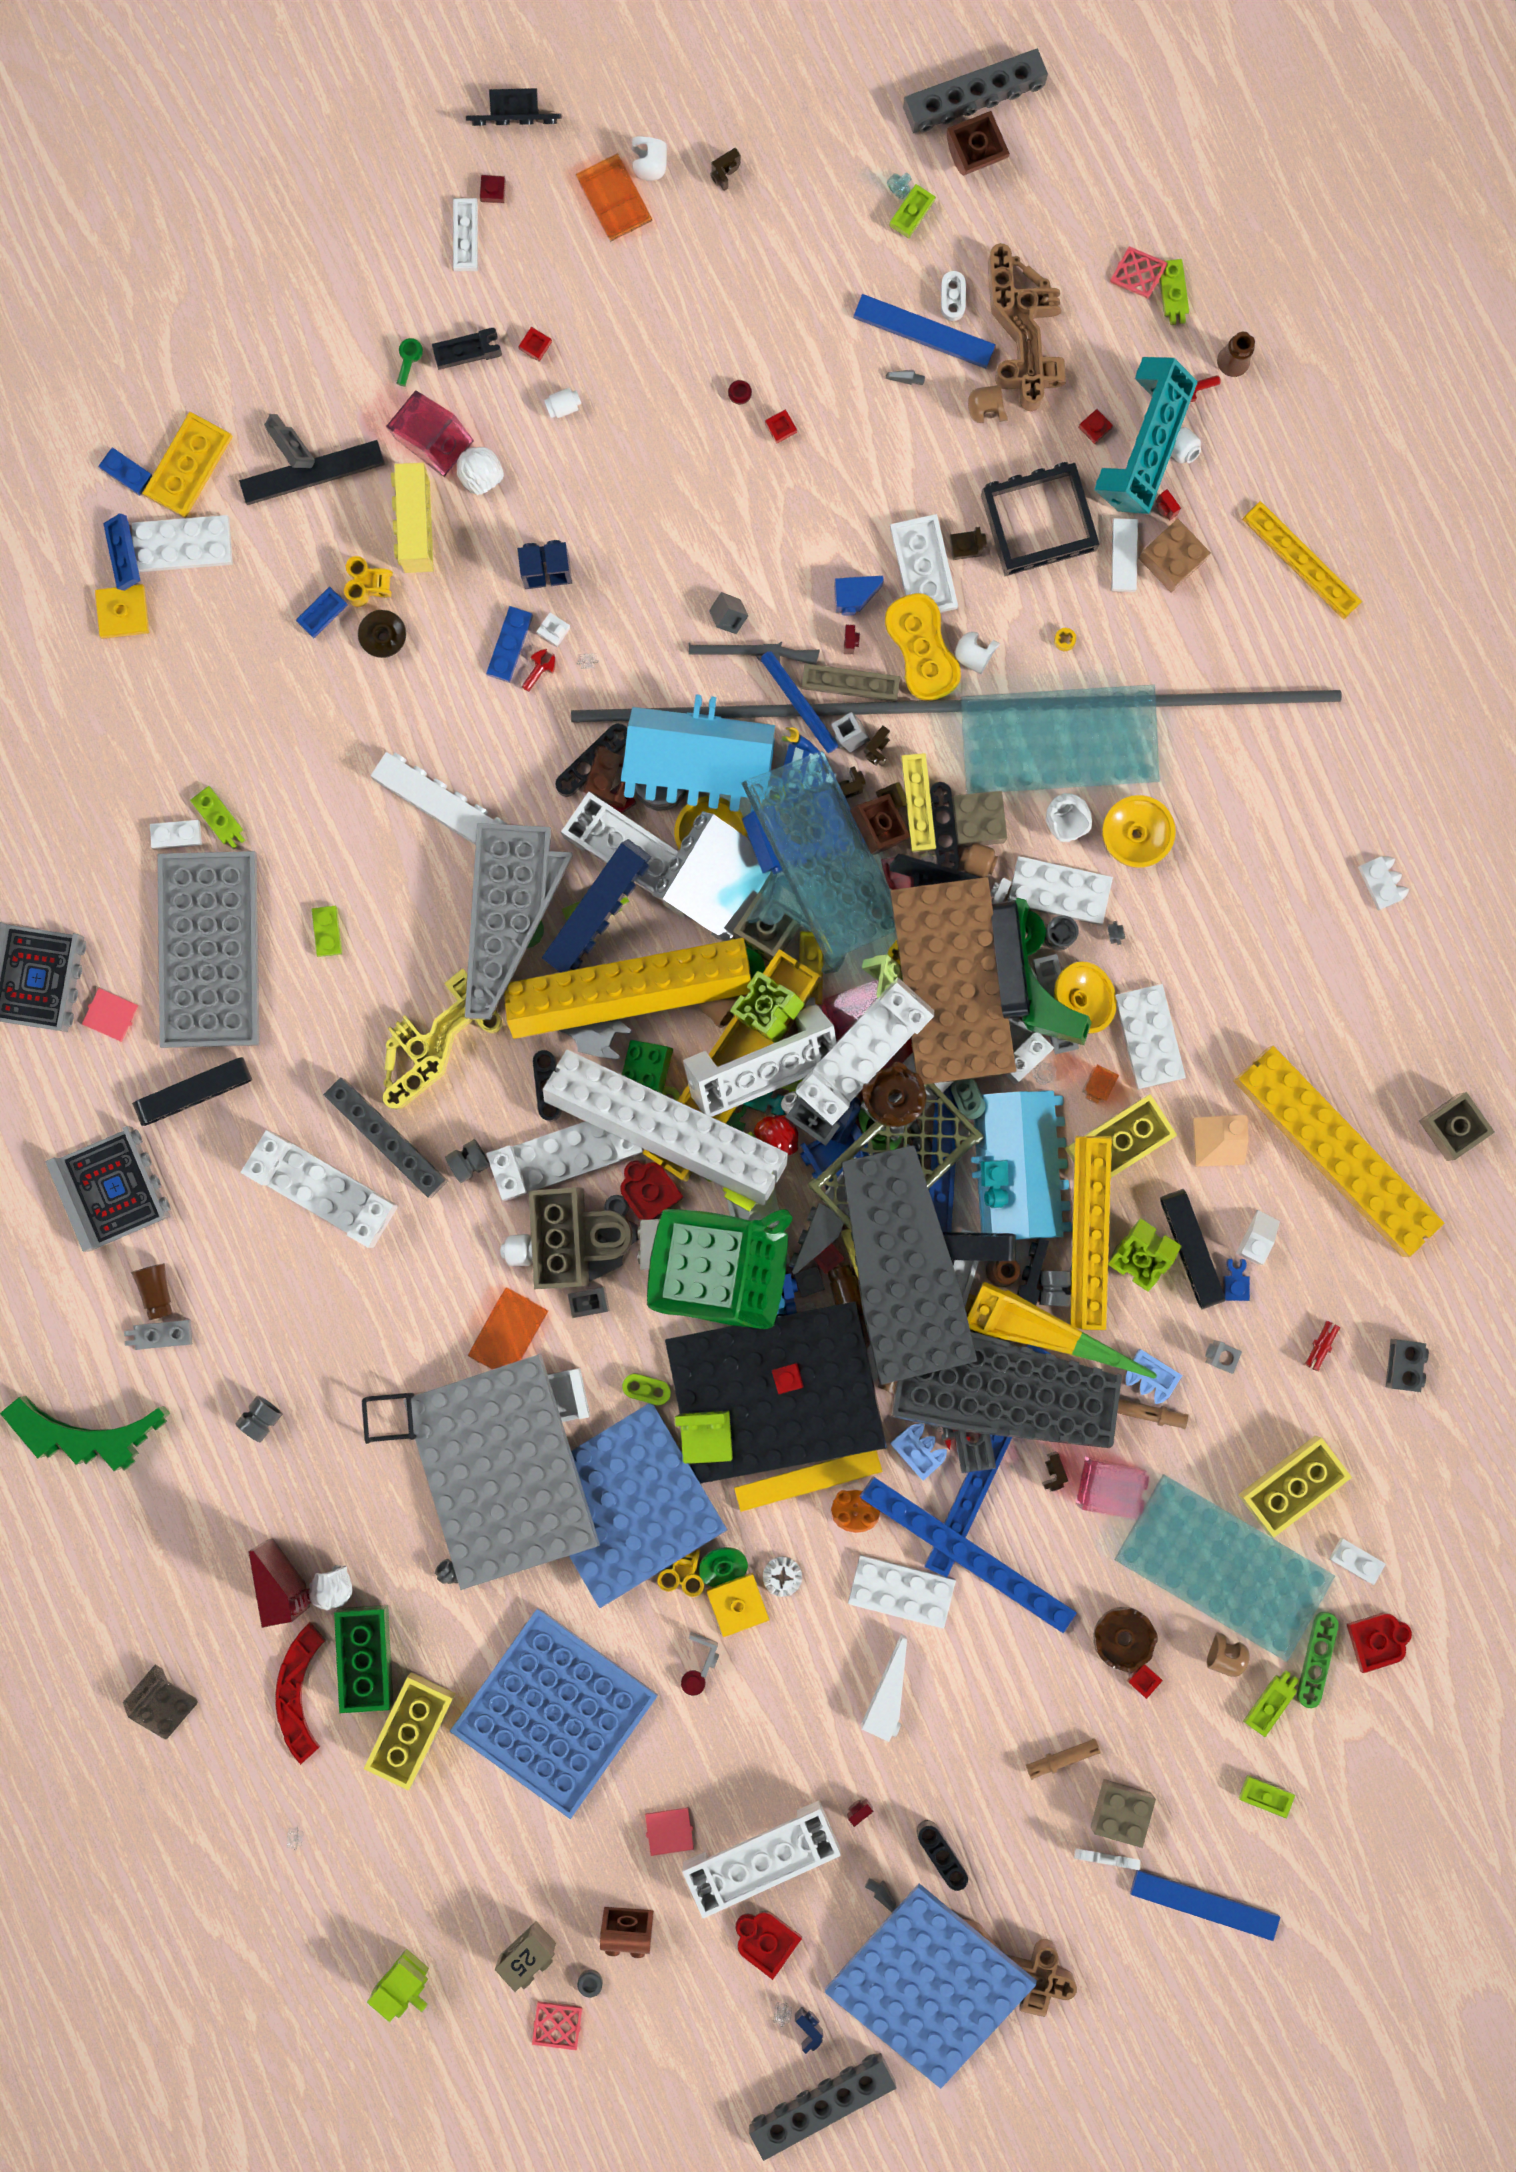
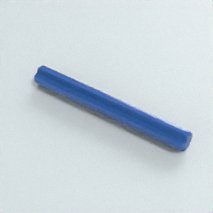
(799, 702)

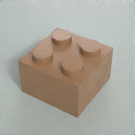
(1174, 555)

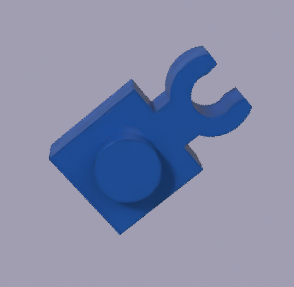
(1236, 1286)
(789, 1289)

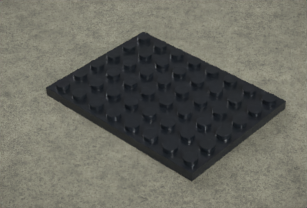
(770, 1431)

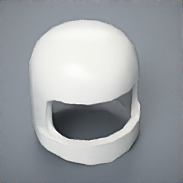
(651, 162)
(971, 654)

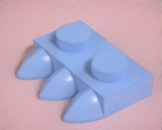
(1164, 1382)
(917, 1451)

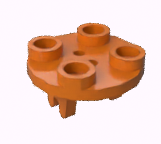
(844, 1512)

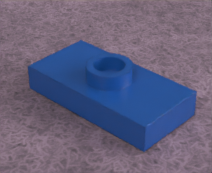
(321, 612)

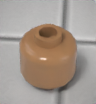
(979, 860)

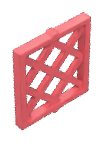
(1131, 287)
(559, 2007)

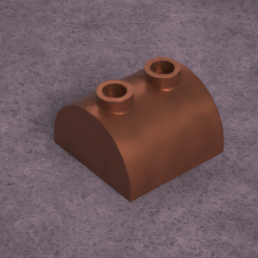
(976, 143)
(880, 824)
(626, 1931)

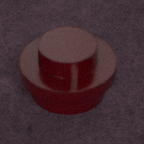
(739, 392)
(693, 1683)

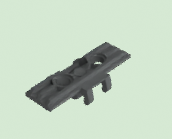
(972, 1456)

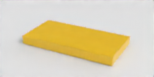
(187, 464)

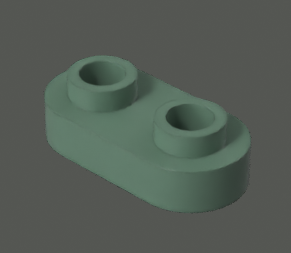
(968, 1099)

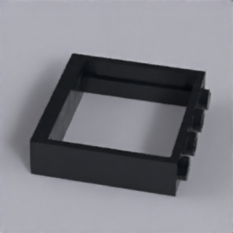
(1046, 556)

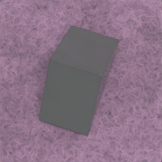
(811, 1121)
(588, 1302)

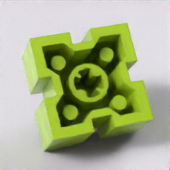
(767, 1007)
(1144, 1255)
(399, 1987)

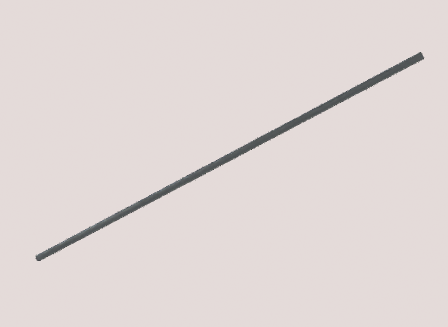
(955, 705)

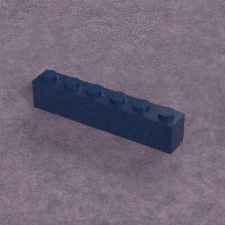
(597, 906)

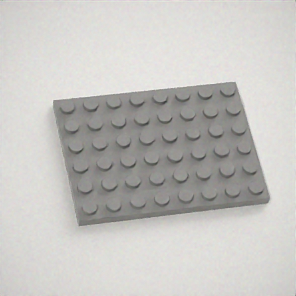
(501, 1472)

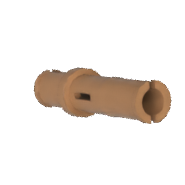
(1154, 1414)
(1062, 1759)

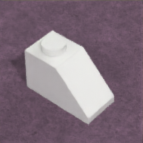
(1259, 1238)

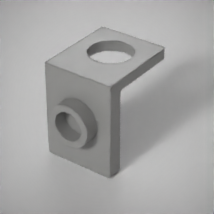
(1213, 1354)
(712, 1656)

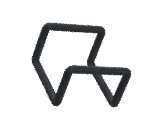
(411, 1435)

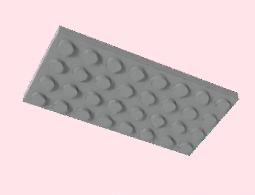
(208, 949)

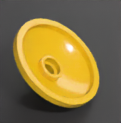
(689, 813)
(1150, 820)
(1088, 991)

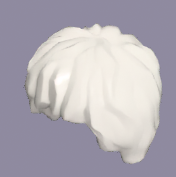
(479, 470)
(1068, 817)
(331, 1588)

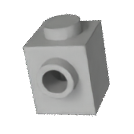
(850, 732)

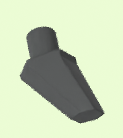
(906, 377)
(882, 1894)

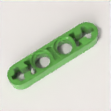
(1322, 1660)

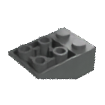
(823, 1230)

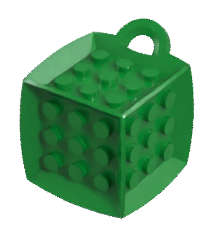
(719, 1267)

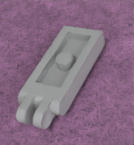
(160, 1335)

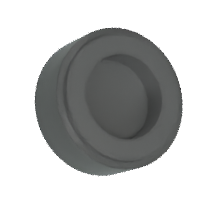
(590, 1983)

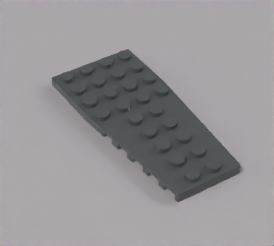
(904, 1269)
(1016, 1396)

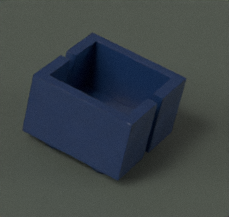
(532, 567)

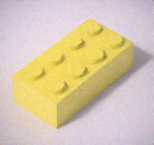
(413, 517)
(1133, 1133)
(1294, 1486)
(409, 1731)

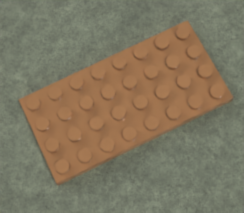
(952, 966)

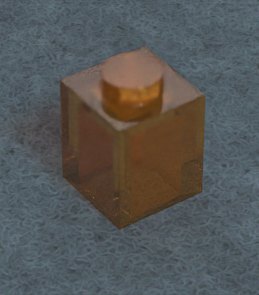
(1099, 1084)

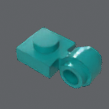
(762, 1102)
(995, 1174)

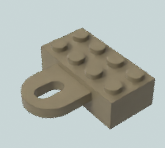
(567, 1237)

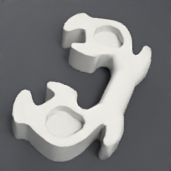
(1107, 1859)

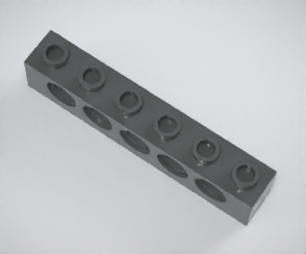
(982, 80)
(385, 1137)
(770, 2143)

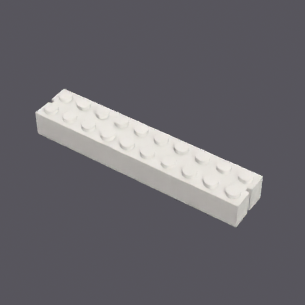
(665, 1127)

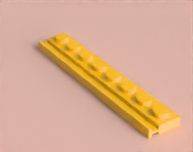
(1090, 1232)

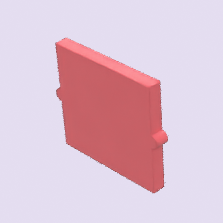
(110, 1014)
(669, 1831)

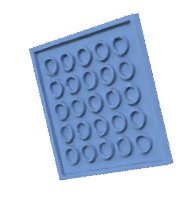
(641, 1505)
(554, 1713)
(930, 1986)

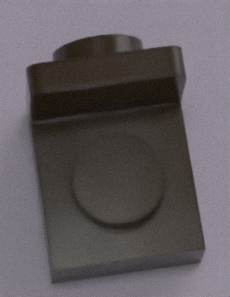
(724, 165)
(968, 544)
(879, 742)
(855, 787)
(1055, 1468)

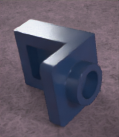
(809, 2024)

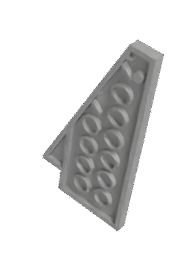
(510, 895)

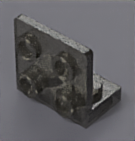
(158, 1703)

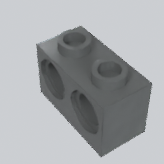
(1399, 1365)

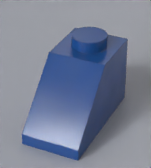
(855, 593)

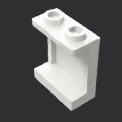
(570, 1394)

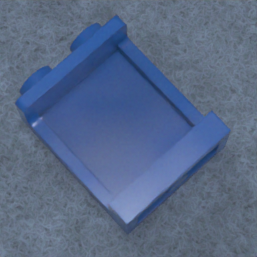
(823, 1156)

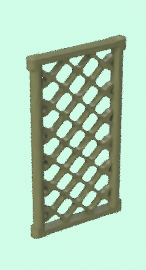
(974, 1138)

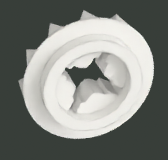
(774, 1567)

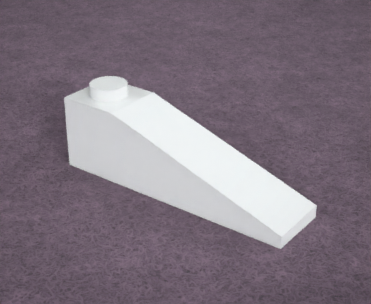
(885, 1705)

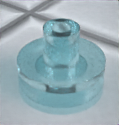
(899, 184)

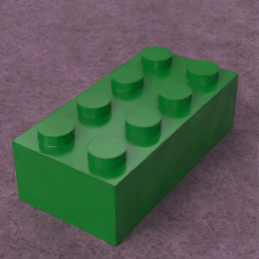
(363, 1659)

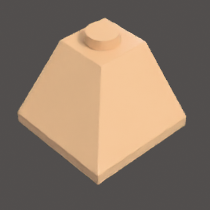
(1220, 1140)

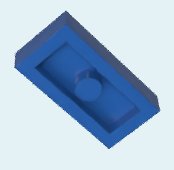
(125, 471)

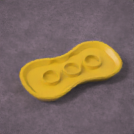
(916, 629)

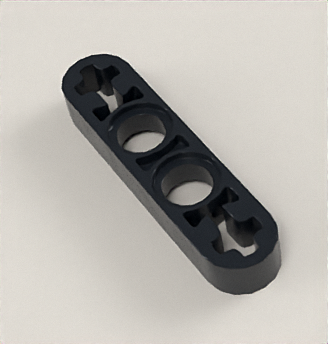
(588, 757)
(944, 829)

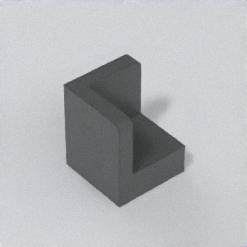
(728, 613)

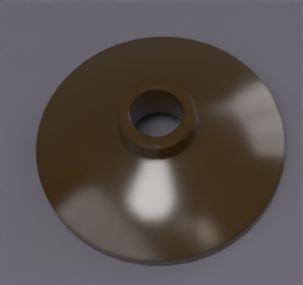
(377, 623)

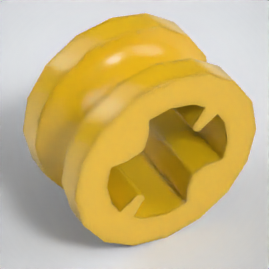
(1064, 646)

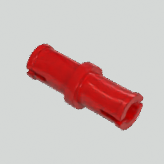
(1322, 1346)

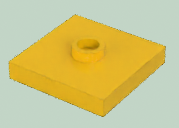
(122, 612)
(737, 1605)

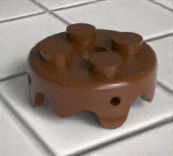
(889, 1082)
(1137, 1651)

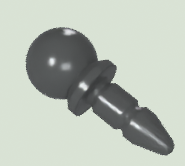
(915, 1129)

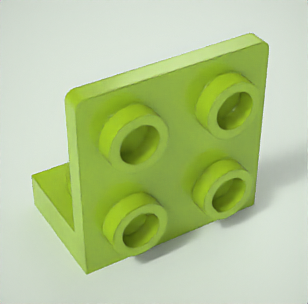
(705, 1436)

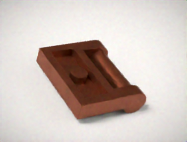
(602, 777)

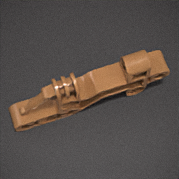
(1030, 367)
(1043, 1971)

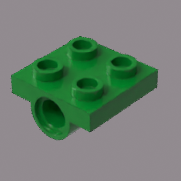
(647, 1064)

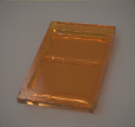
(613, 197)
(508, 1330)

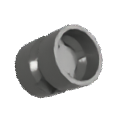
(1061, 933)
(467, 1161)
(1055, 1288)
(258, 1419)

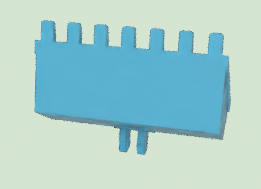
(694, 754)
(1024, 1132)

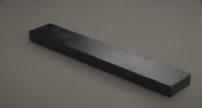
(323, 470)

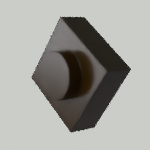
(896, 793)

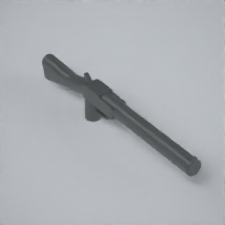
(805, 656)

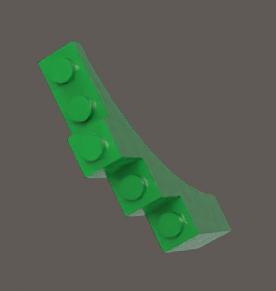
(1046, 1013)
(44, 1434)

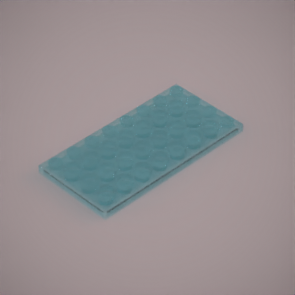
(1060, 739)
(823, 854)
(1225, 1567)

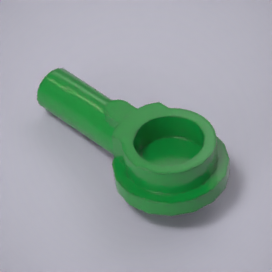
(410, 352)

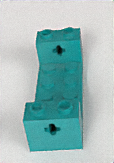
(1171, 392)

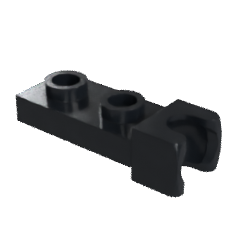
(466, 349)
(1032, 1272)

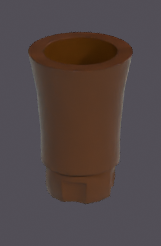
(1236, 355)
(994, 1274)
(845, 1286)
(153, 1290)

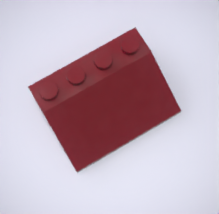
(277, 1585)

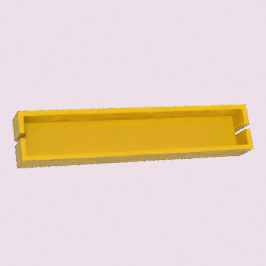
(627, 988)
(742, 1040)
(1338, 1152)

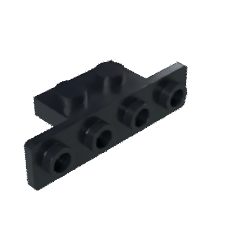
(514, 105)
(926, 872)

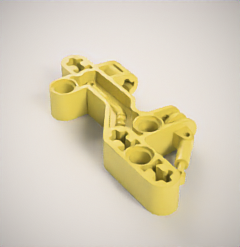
(436, 1044)

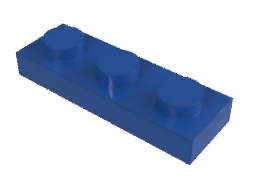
(121, 552)
(509, 644)

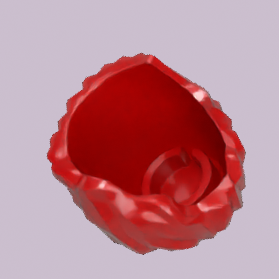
(778, 1132)

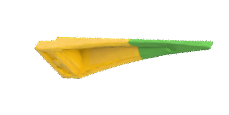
(1015, 1319)

